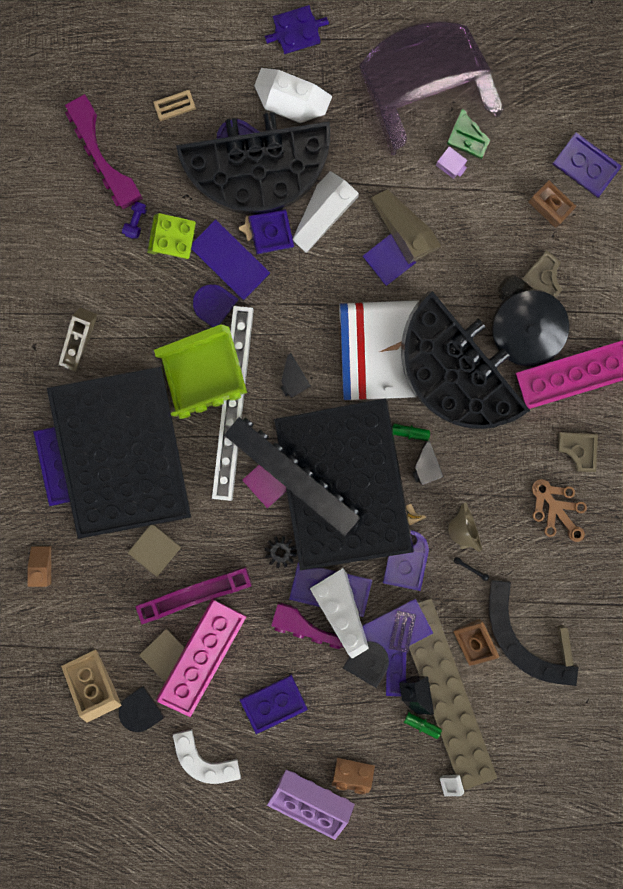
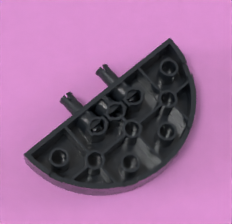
(257, 169)
(452, 372)

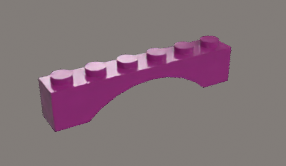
(85, 119)
(193, 594)
(290, 619)

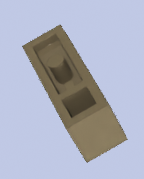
(77, 338)

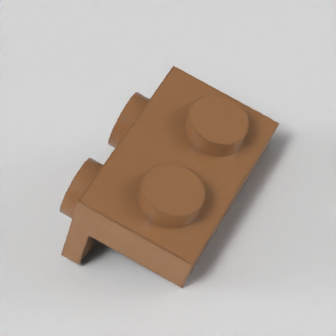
(353, 776)

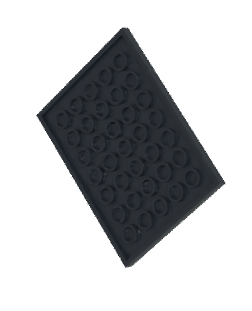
(119, 452)
(357, 459)

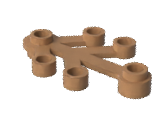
(556, 508)

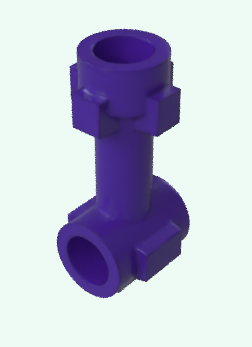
(131, 230)

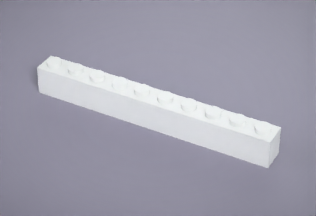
(231, 410)

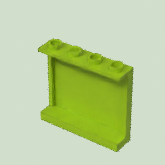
(202, 371)

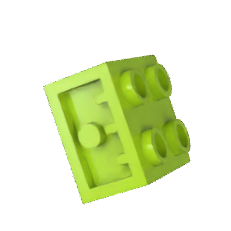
(171, 236)

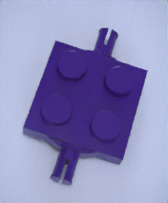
(296, 29)

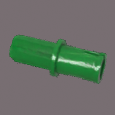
(411, 432)
(422, 725)

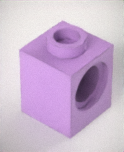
(452, 163)

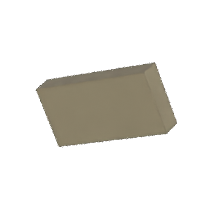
(565, 646)

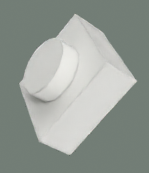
(452, 785)

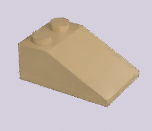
(90, 686)

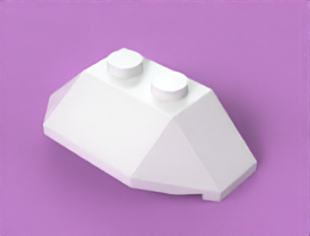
(291, 96)

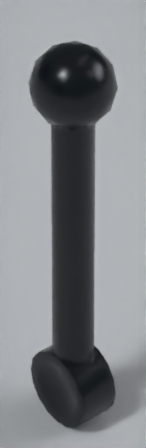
(485, 577)

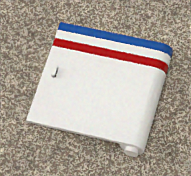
(365, 332)

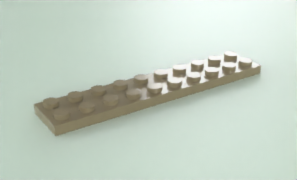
(451, 704)

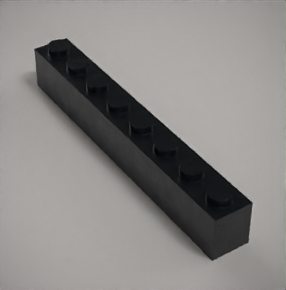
(292, 476)

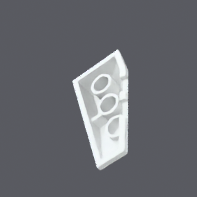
(326, 205)

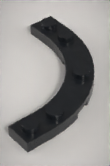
(514, 650)

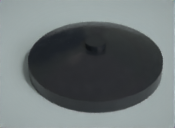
(530, 327)

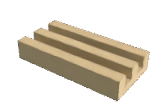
(176, 112)

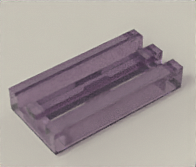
(405, 615)

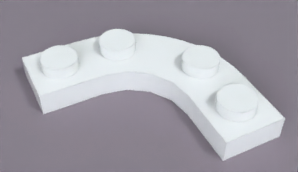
(198, 767)

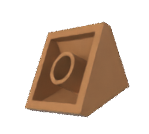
(552, 204)
(476, 643)

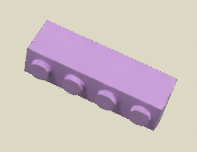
(311, 804)

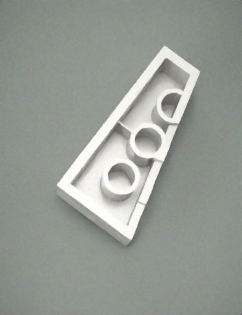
(341, 611)

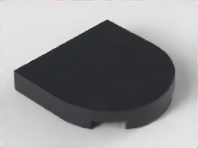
(370, 664)
(139, 711)

